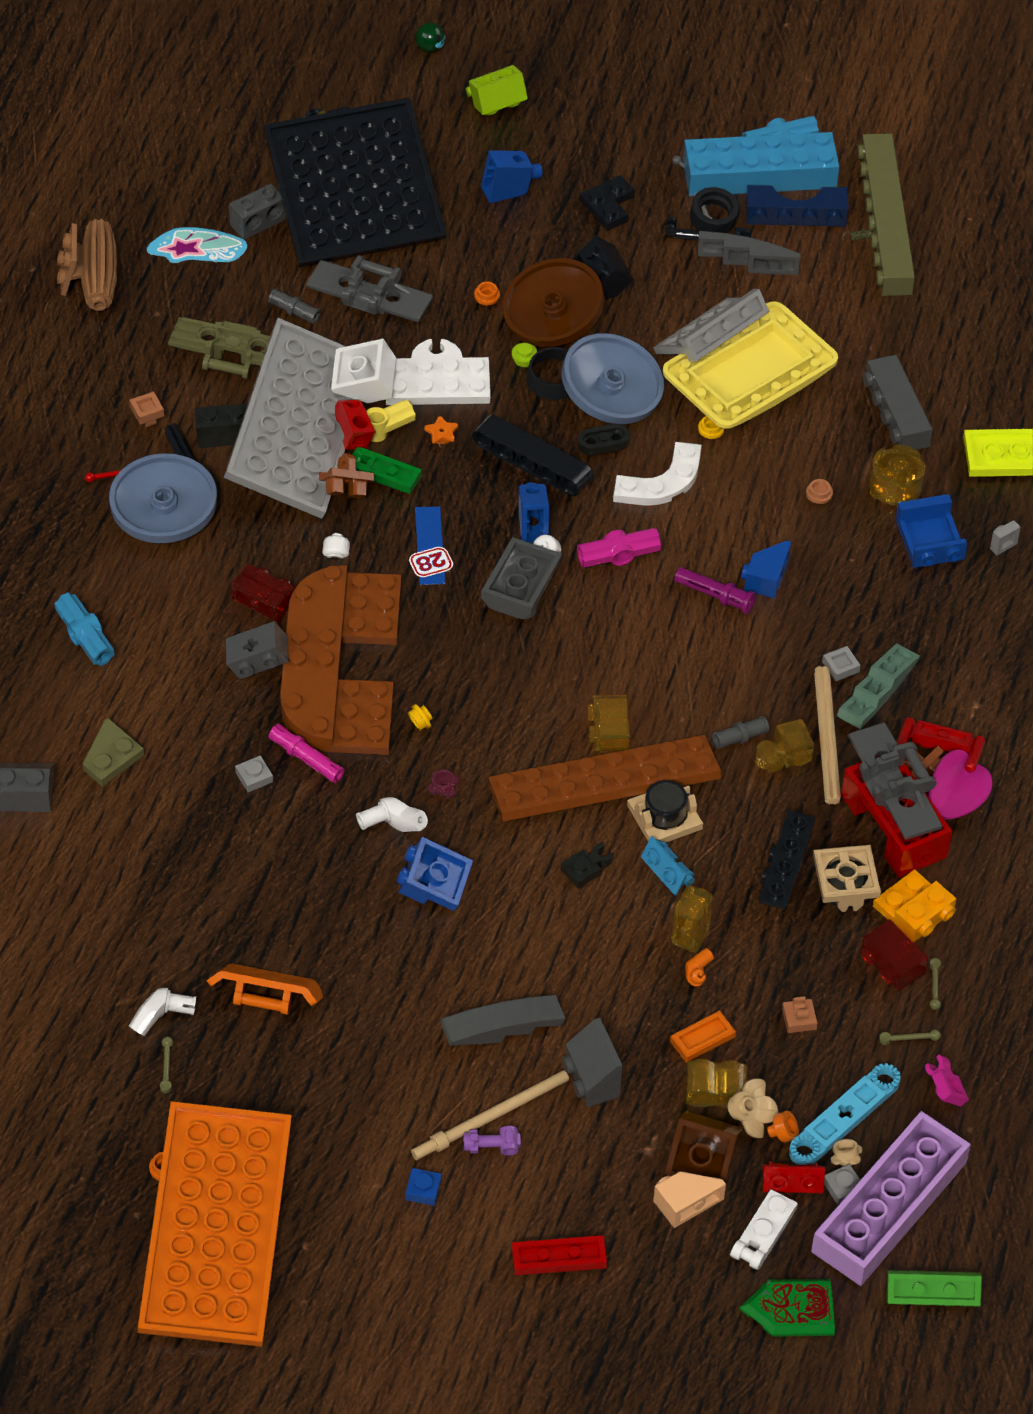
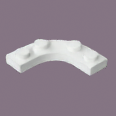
(662, 488)

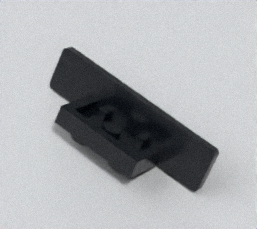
(786, 860)

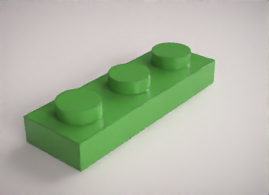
(934, 1288)

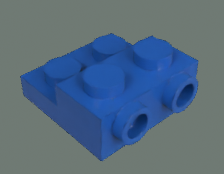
(434, 874)

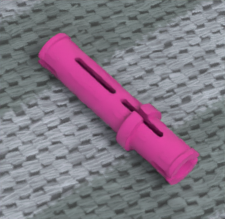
(299, 748)

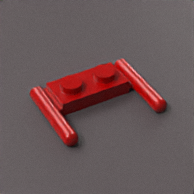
(948, 739)

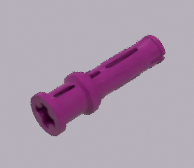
(726, 593)

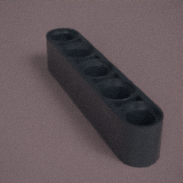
(532, 455)

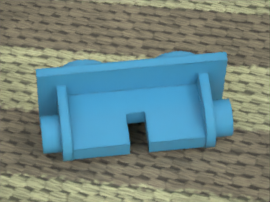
(664, 865)

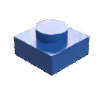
(423, 1186)

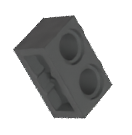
(256, 211)

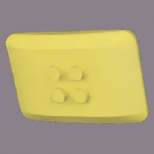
(753, 368)

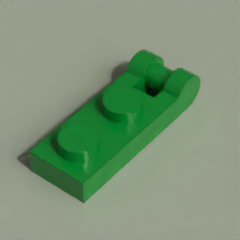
(387, 470)

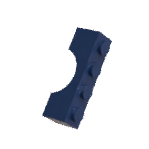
(768, 207)

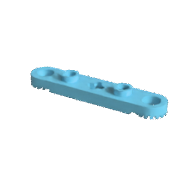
(830, 1127)

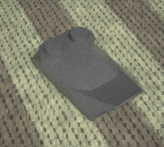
(520, 578)

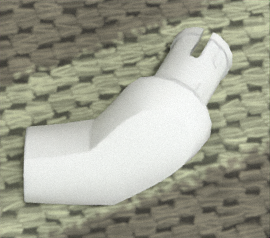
(395, 813)
(158, 1004)

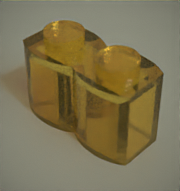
(610, 723)
(713, 1083)

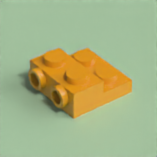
(916, 905)

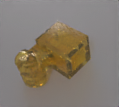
(790, 747)

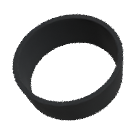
(542, 388)

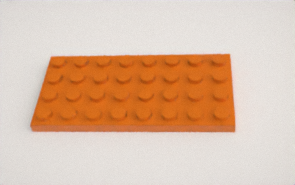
(215, 1224)

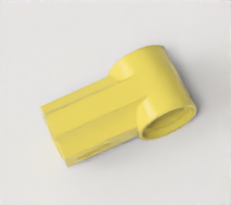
(390, 418)

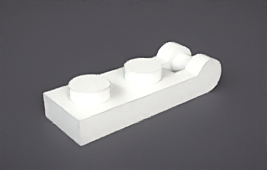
(764, 1229)

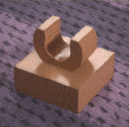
(147, 409)
(799, 1015)

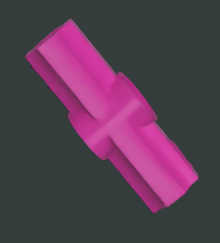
(618, 547)

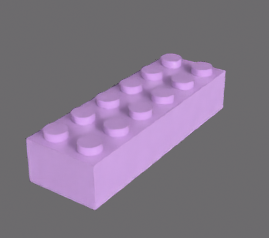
(890, 1198)

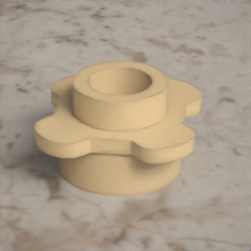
(846, 1152)

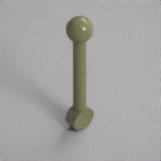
(935, 965)
(885, 1038)
(165, 1085)

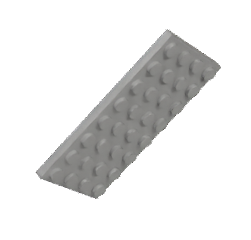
(291, 422)

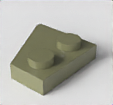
(111, 753)

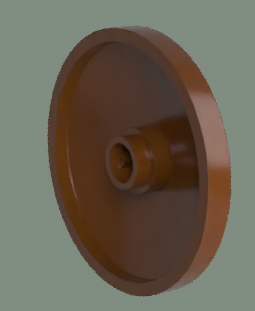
(553, 302)

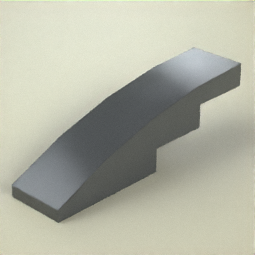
(741, 250)
(501, 1019)

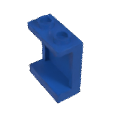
(930, 531)

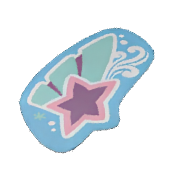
(197, 244)

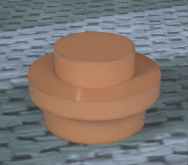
(819, 491)

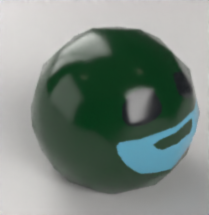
(430, 37)

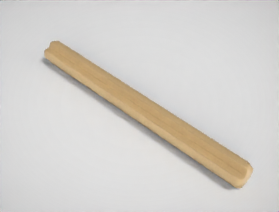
(827, 735)

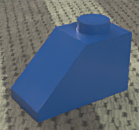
(767, 569)

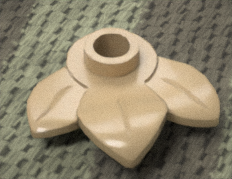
(753, 1107)

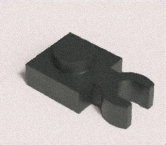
(583, 867)

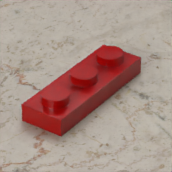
(559, 1255)

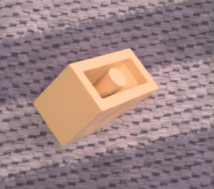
(687, 1196)

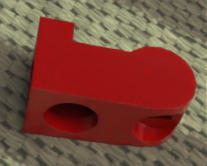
(354, 423)

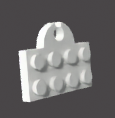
(441, 377)

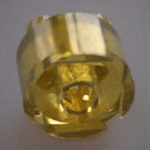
(897, 475)

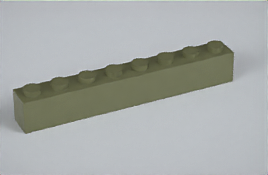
(886, 215)

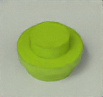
(523, 353)

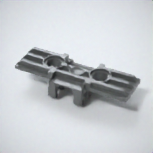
(369, 296)
(887, 783)

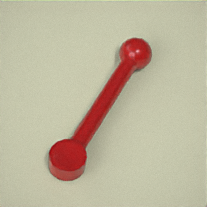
(90, 477)

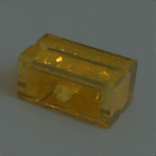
(692, 918)

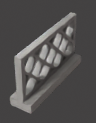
(715, 326)

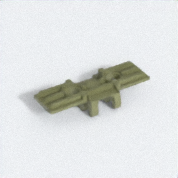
(228, 336)

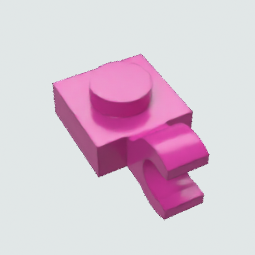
(948, 1084)

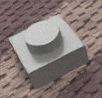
(1005, 537)
(841, 663)
(254, 774)
(841, 1182)

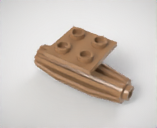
(92, 262)

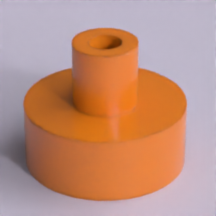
(784, 1127)

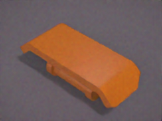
(286, 982)

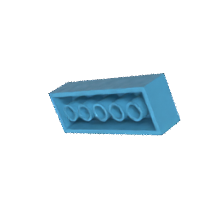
(782, 161)

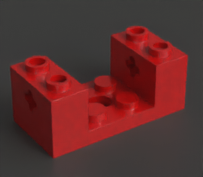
(899, 853)

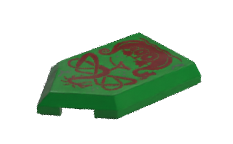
(793, 1307)

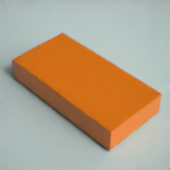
(702, 1036)

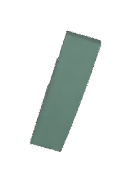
(878, 686)

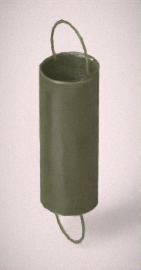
(860, 234)

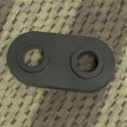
(603, 439)

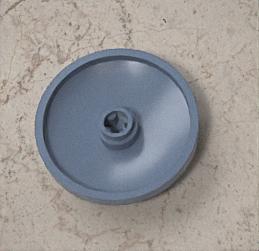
(612, 378)
(163, 498)

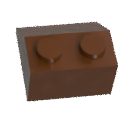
(703, 1147)

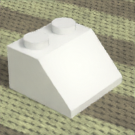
(364, 371)

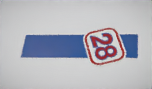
(431, 558)

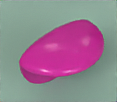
(956, 789)

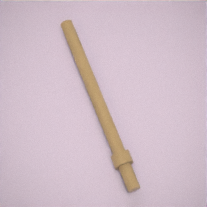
(442, 1139)

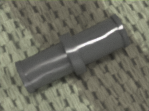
(294, 306)
(740, 732)

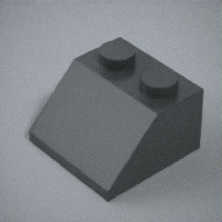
(26, 786)
(593, 1065)

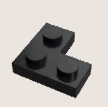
(604, 202)

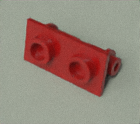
(793, 1178)

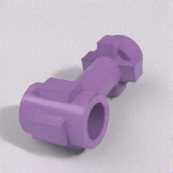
(508, 1140)

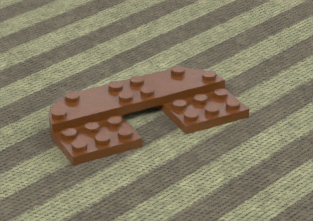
(322, 614)

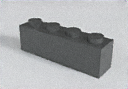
(897, 403)

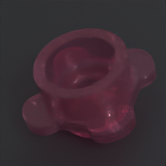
(443, 777)

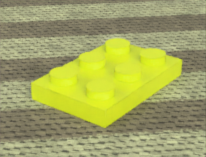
(999, 452)

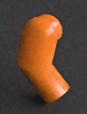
(694, 967)

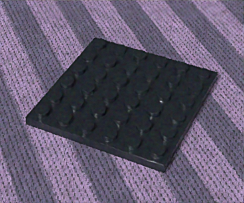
(354, 182)

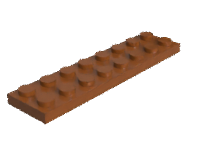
(602, 777)

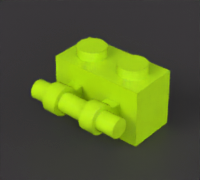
(497, 90)

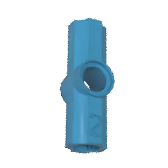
(780, 127)
(84, 629)

